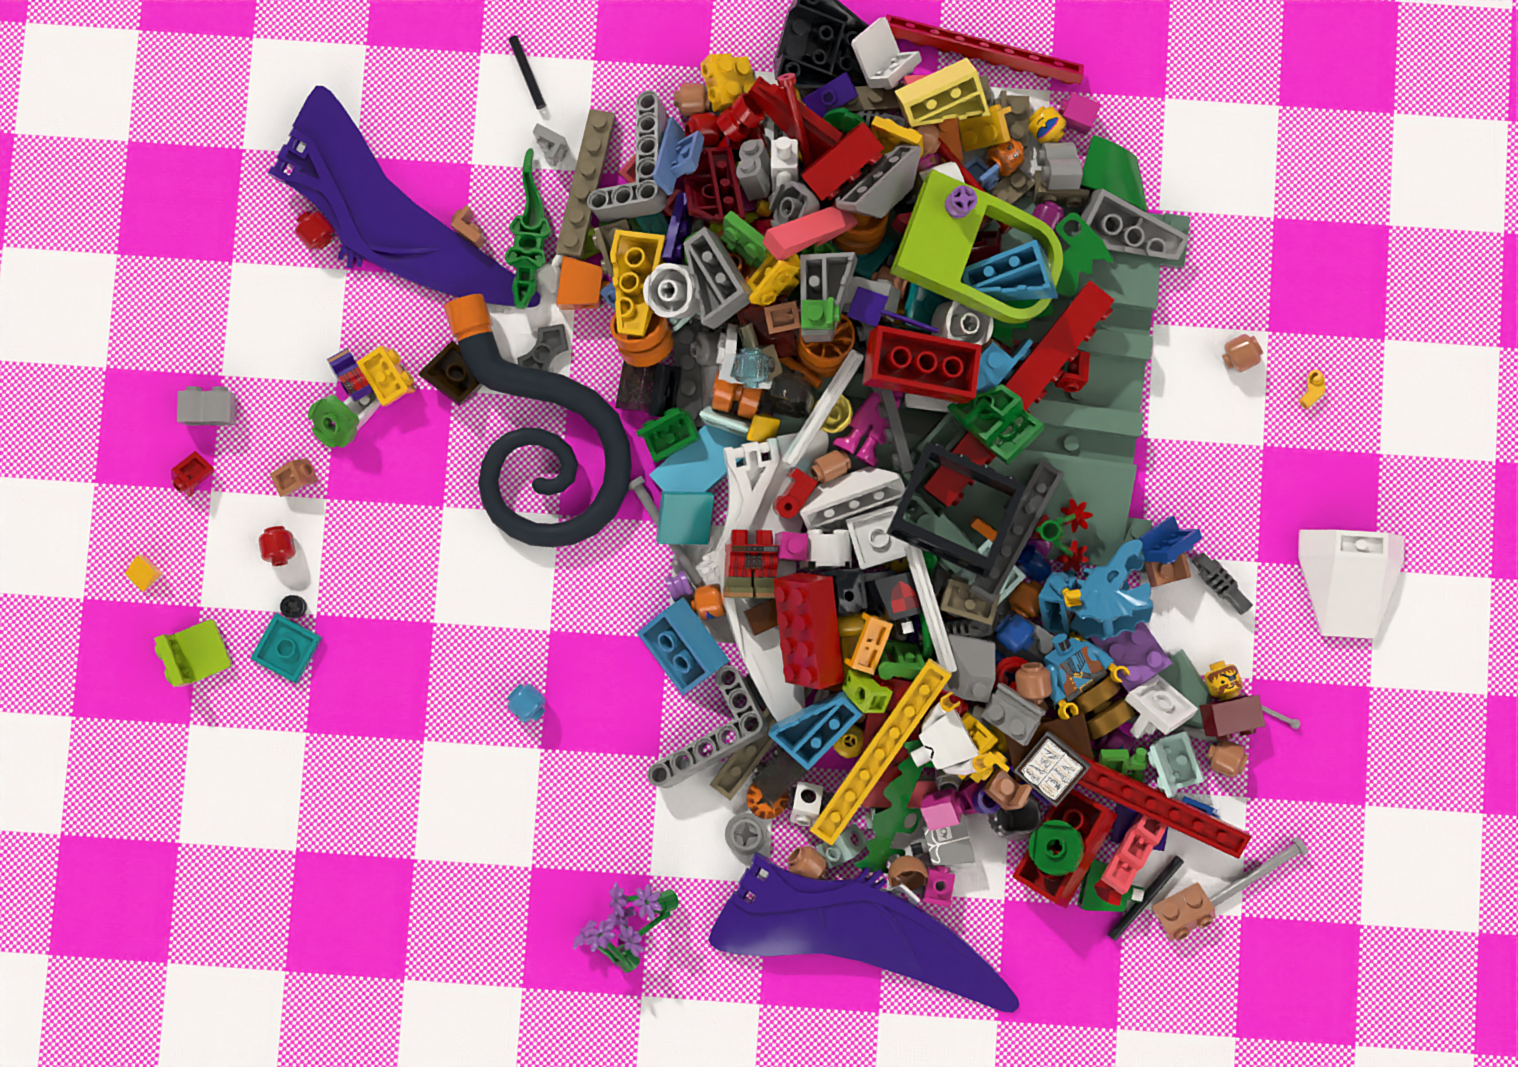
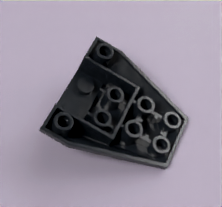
(819, 44)

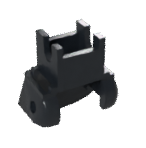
(854, 583)

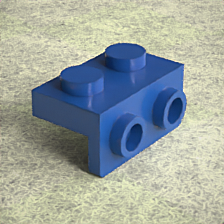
(1167, 541)

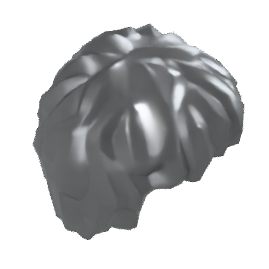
(1017, 823)

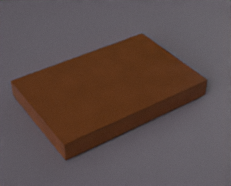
(1070, 731)

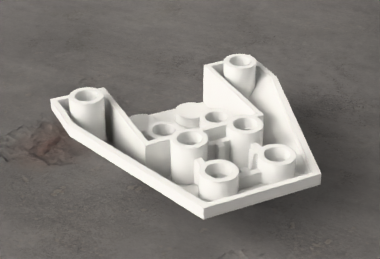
(1350, 578)

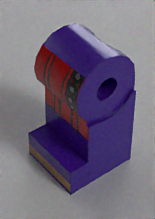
(349, 375)

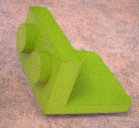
(192, 653)

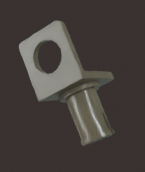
(749, 340)

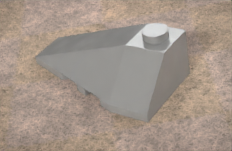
(1129, 228)

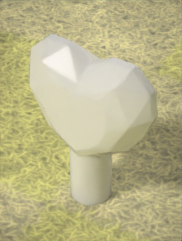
(550, 274)

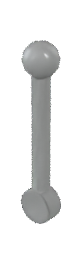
(1294, 723)

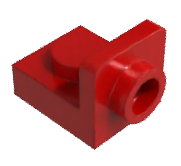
(1076, 375)
(190, 473)

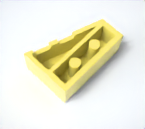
(943, 95)

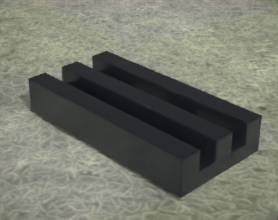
(664, 389)

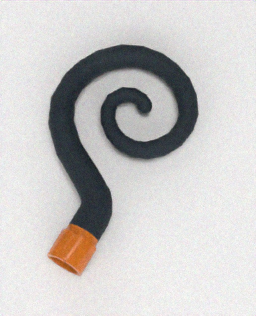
(472, 329)

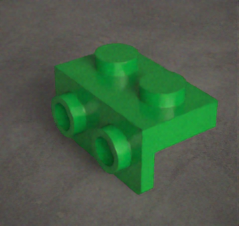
(669, 433)

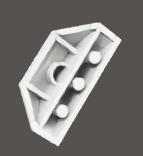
(850, 497)

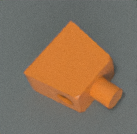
(580, 285)

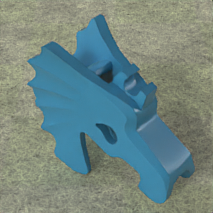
(1107, 599)

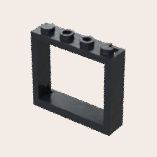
(943, 547)

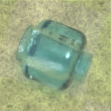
(751, 367)

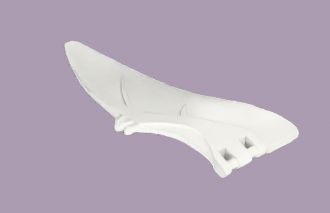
(750, 508)

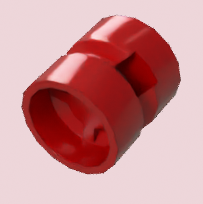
(738, 120)

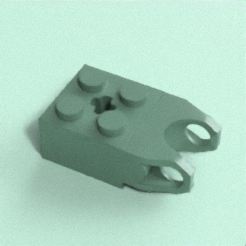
(940, 524)

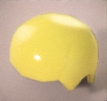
(839, 416)

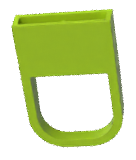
(939, 246)

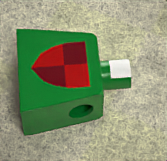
(1099, 896)

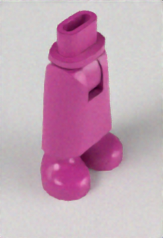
(867, 423)

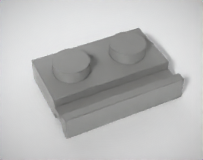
(1013, 714)

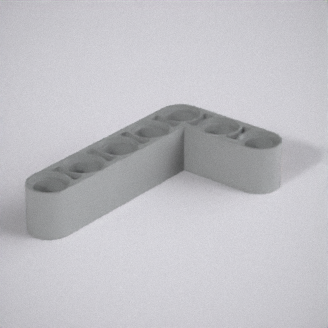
(644, 195)
(716, 738)

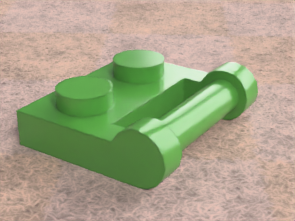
(906, 660)

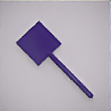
(869, 307)

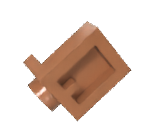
(469, 232)
(783, 317)
(293, 476)
(1167, 573)
(1007, 791)

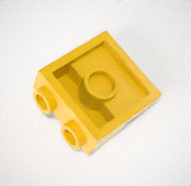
(726, 78)

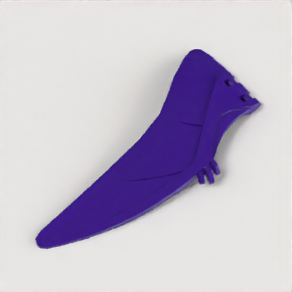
(375, 215)
(855, 923)

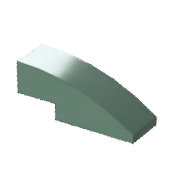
(944, 432)

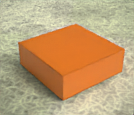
(983, 527)

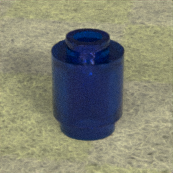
(1033, 564)

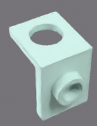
(843, 848)

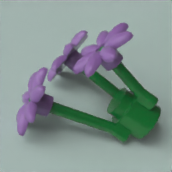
(650, 902)
(601, 939)

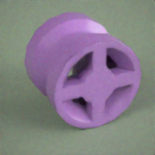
(965, 196)
(678, 586)

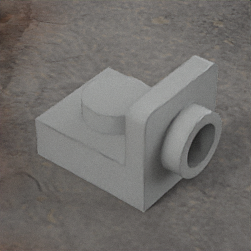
(547, 138)

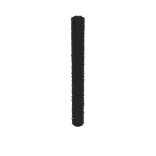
(1148, 895)

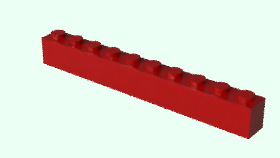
(1029, 381)

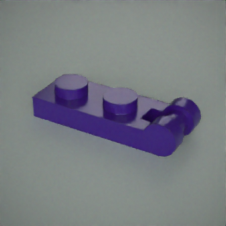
(678, 230)

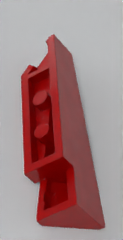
(773, 102)

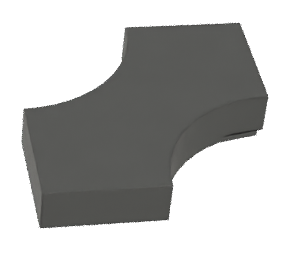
(549, 344)

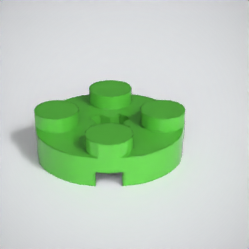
(346, 422)

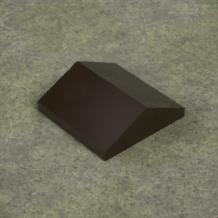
(450, 375)

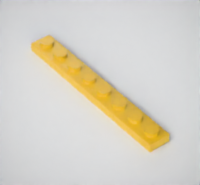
(881, 751)

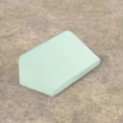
(726, 421)

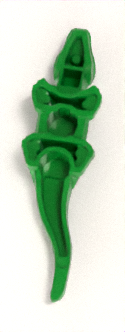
(529, 239)

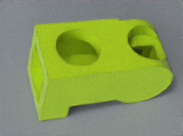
(866, 692)

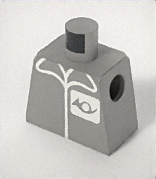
(945, 845)

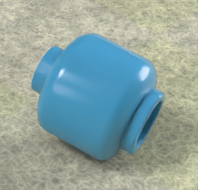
(526, 703)

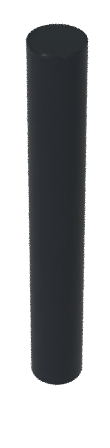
(527, 72)

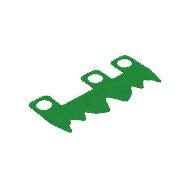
(1076, 258)
(892, 819)

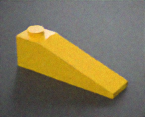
(633, 259)

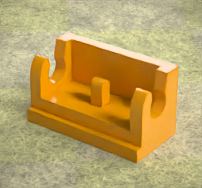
(870, 644)

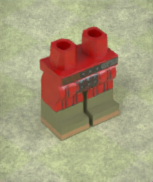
(750, 567)

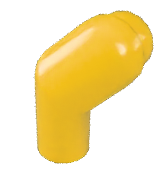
(1315, 387)

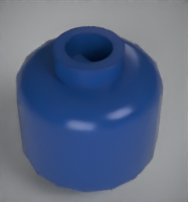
(1015, 633)

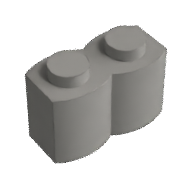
(1060, 165)
(754, 169)
(206, 407)

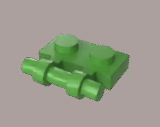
(744, 240)
(1120, 761)

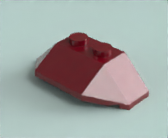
(714, 187)

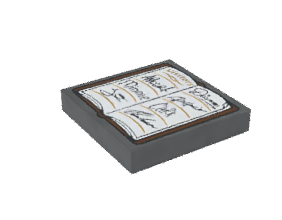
(1052, 768)

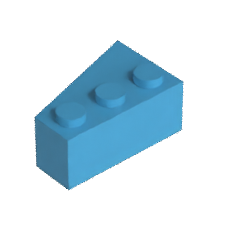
(1013, 274)
(815, 728)

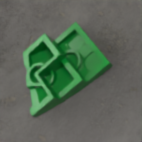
(1114, 170)
(998, 422)

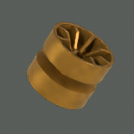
(1103, 712)

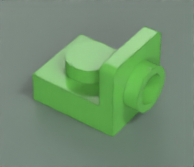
(820, 314)

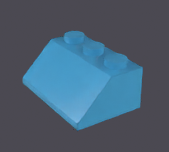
(682, 646)

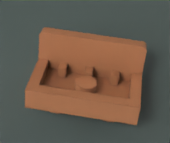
(1184, 912)

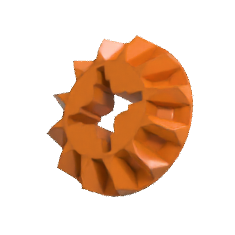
(764, 810)

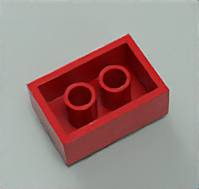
(843, 162)

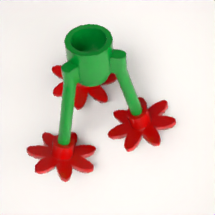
(1054, 532)

